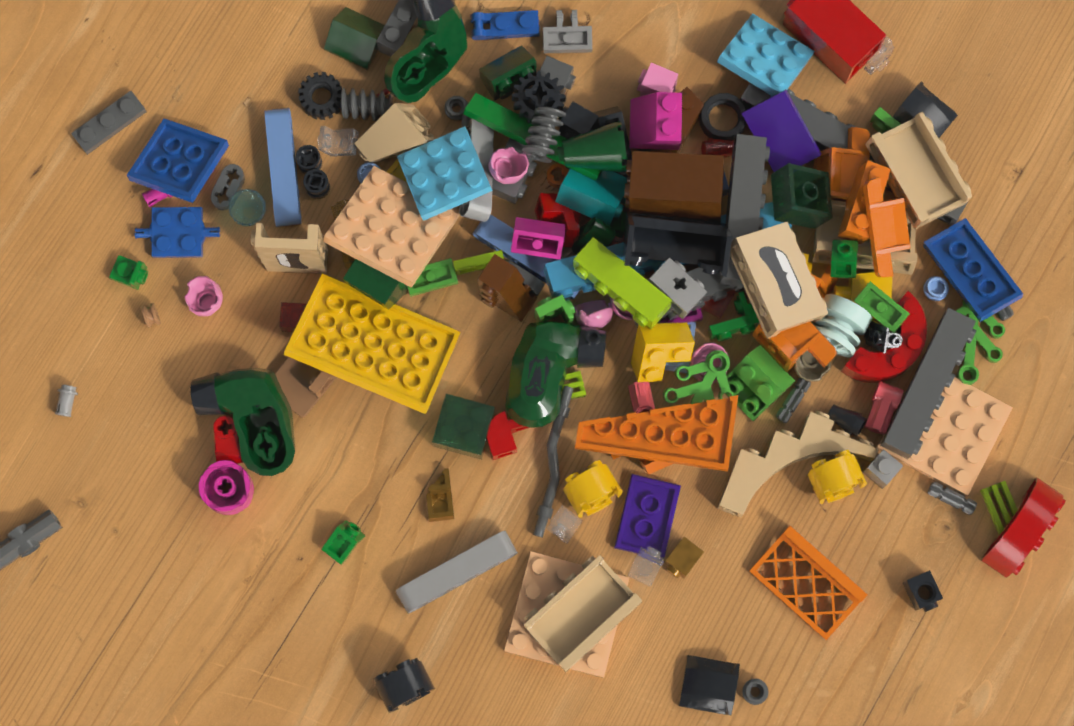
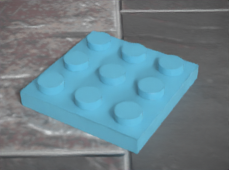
(765, 56)
(444, 173)

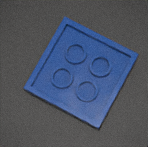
(178, 160)

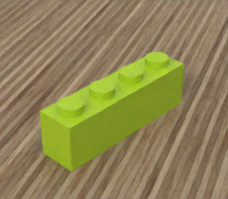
(621, 283)

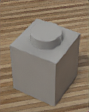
(883, 469)

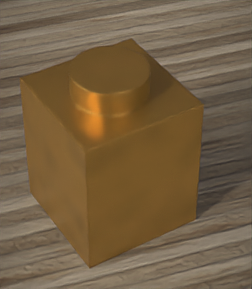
(683, 558)

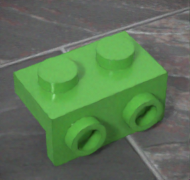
(550, 308)

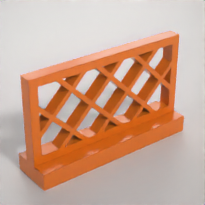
(822, 565)

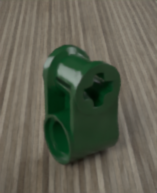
(597, 229)

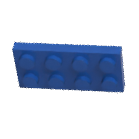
(973, 270)

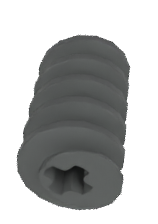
(364, 104)
(542, 133)

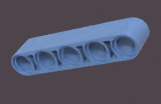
(282, 167)
(499, 237)

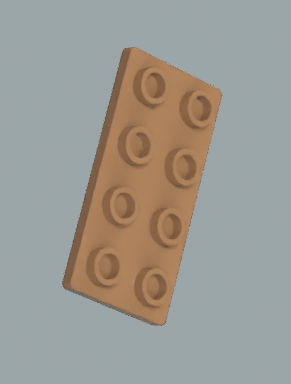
(302, 385)

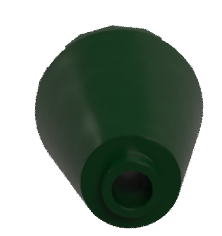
(595, 149)

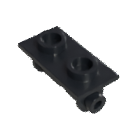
(880, 337)

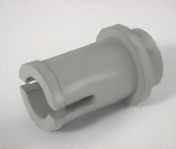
(65, 400)

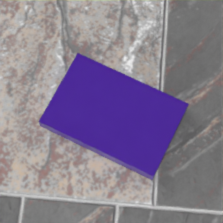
(784, 129)
(647, 515)

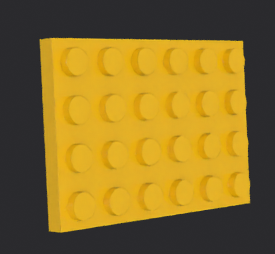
(372, 346)

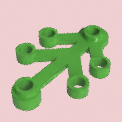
(983, 340)
(702, 389)

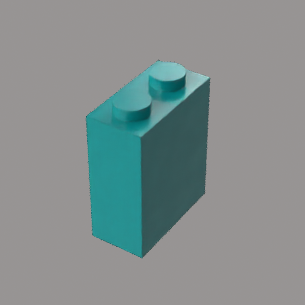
(594, 198)

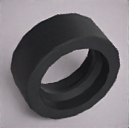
(722, 99)

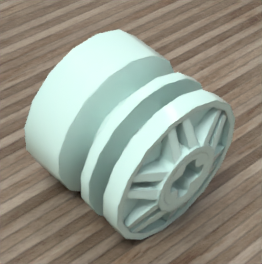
(842, 324)

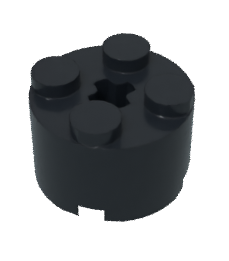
(404, 685)

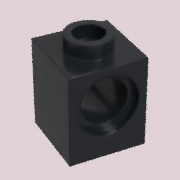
(925, 579)

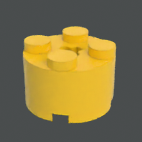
(836, 477)
(591, 489)

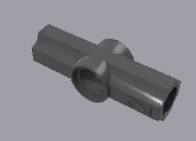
(27, 538)

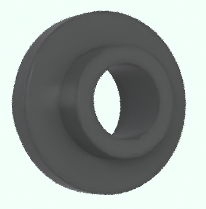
(455, 101)
(761, 686)

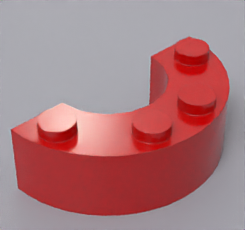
(881, 366)
(1025, 529)

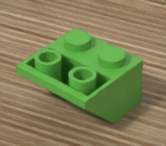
(758, 382)

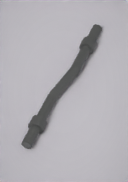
(545, 510)

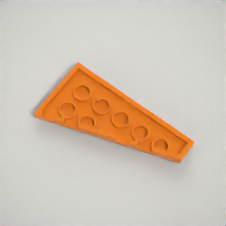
(674, 434)

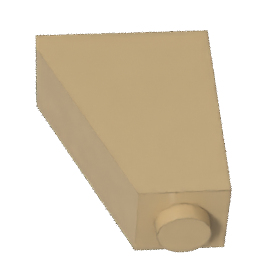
(394, 133)

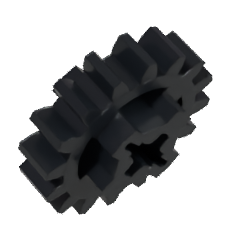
(548, 93)

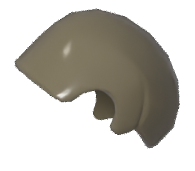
(809, 368)

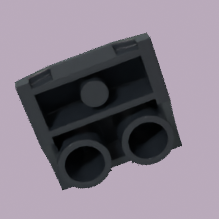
(925, 101)
(709, 685)

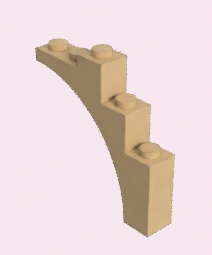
(815, 440)

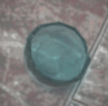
(247, 207)

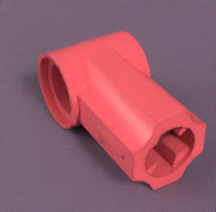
(641, 397)
(885, 401)

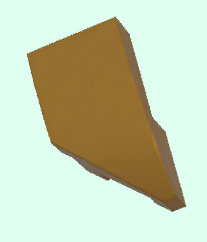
(440, 499)

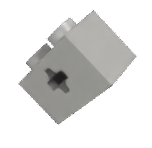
(684, 298)

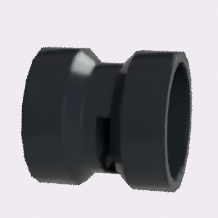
(306, 155)
(318, 189)

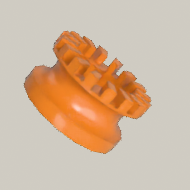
(550, 178)

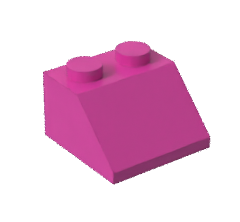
(656, 121)

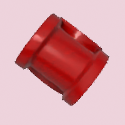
(226, 445)

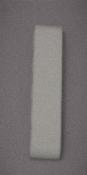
(482, 139)
(456, 571)

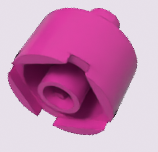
(214, 480)

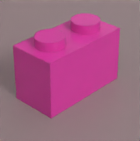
(538, 238)

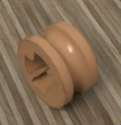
(150, 315)

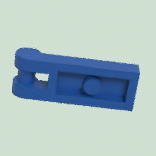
(505, 25)

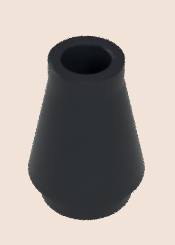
(848, 420)

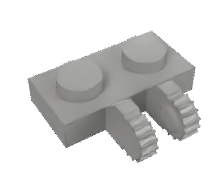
(567, 39)

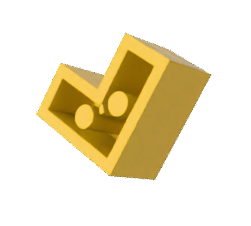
(660, 345)

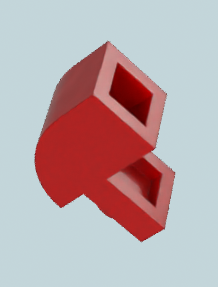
(551, 211)
(500, 436)

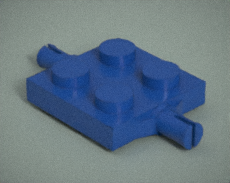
(177, 232)

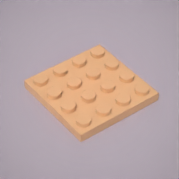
(386, 228)
(958, 437)
(540, 579)

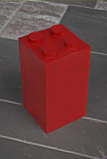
(836, 32)

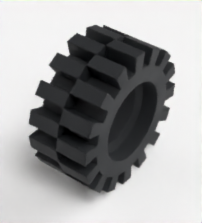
(320, 81)

